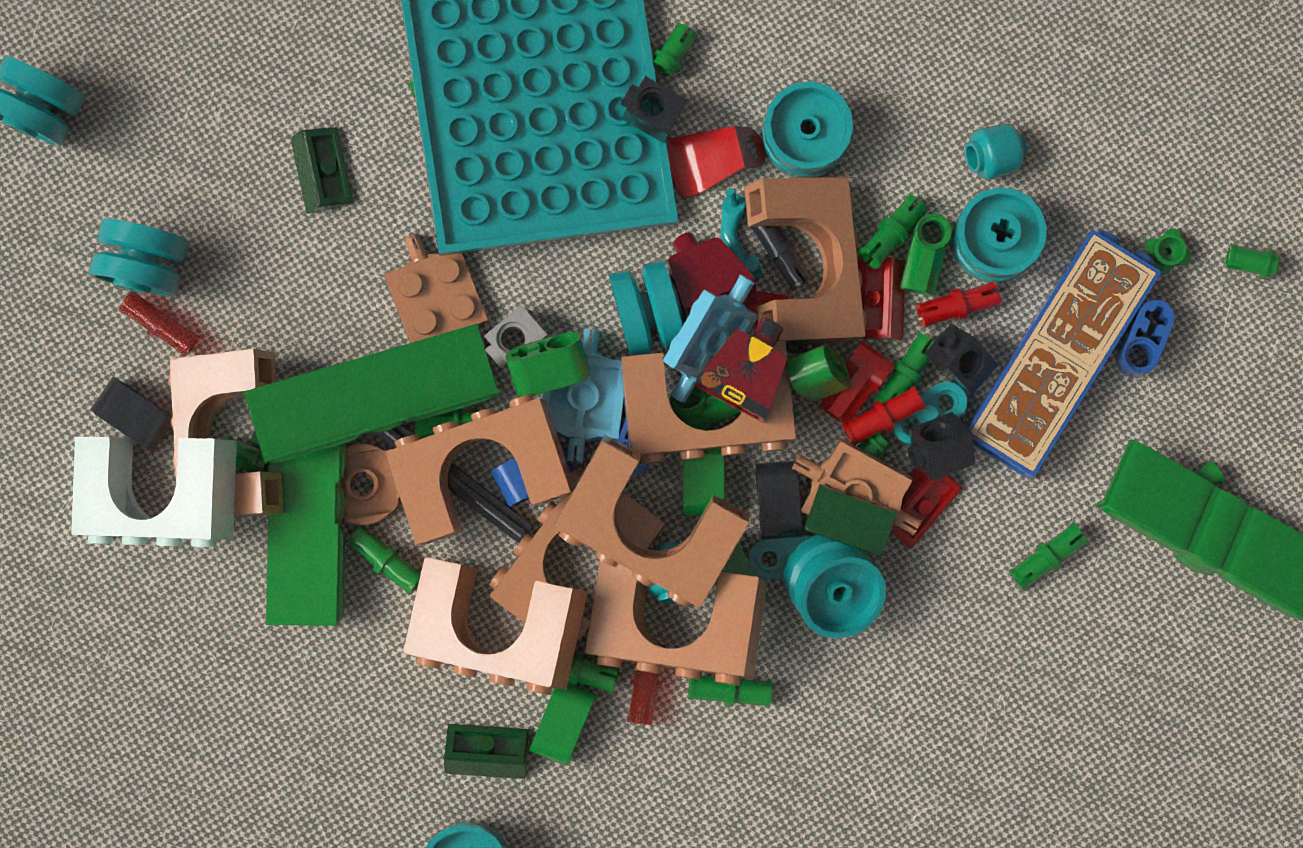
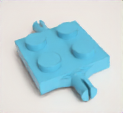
(705, 332)
(589, 407)

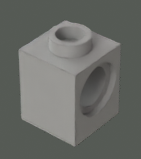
(517, 320)

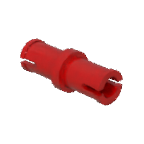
(958, 304)
(883, 416)

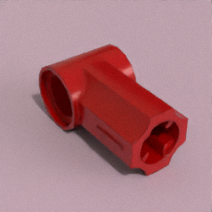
(866, 372)

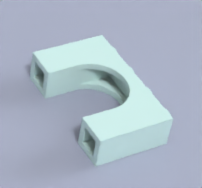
(199, 508)

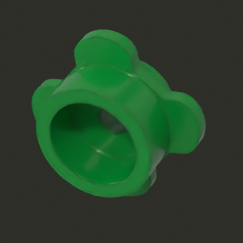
(1173, 241)

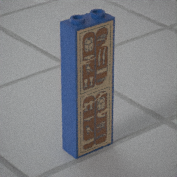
(1062, 352)

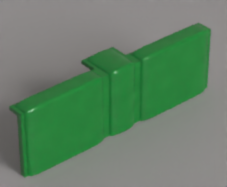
(370, 394)
(1207, 527)
(308, 542)

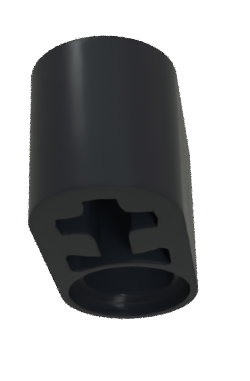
(132, 414)
(778, 500)

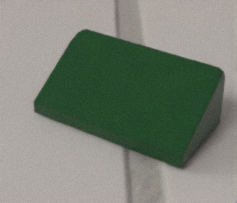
(321, 169)
(850, 520)
(486, 751)

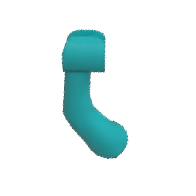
(732, 212)

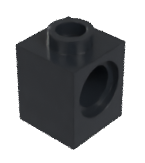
(669, 102)
(961, 358)
(941, 446)

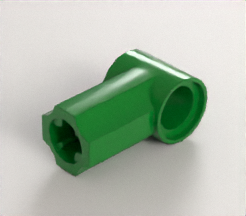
(925, 259)
(702, 410)

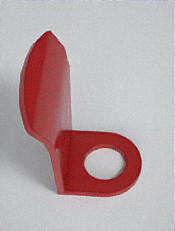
(711, 157)

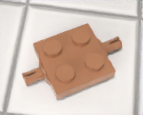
(434, 293)
(862, 476)

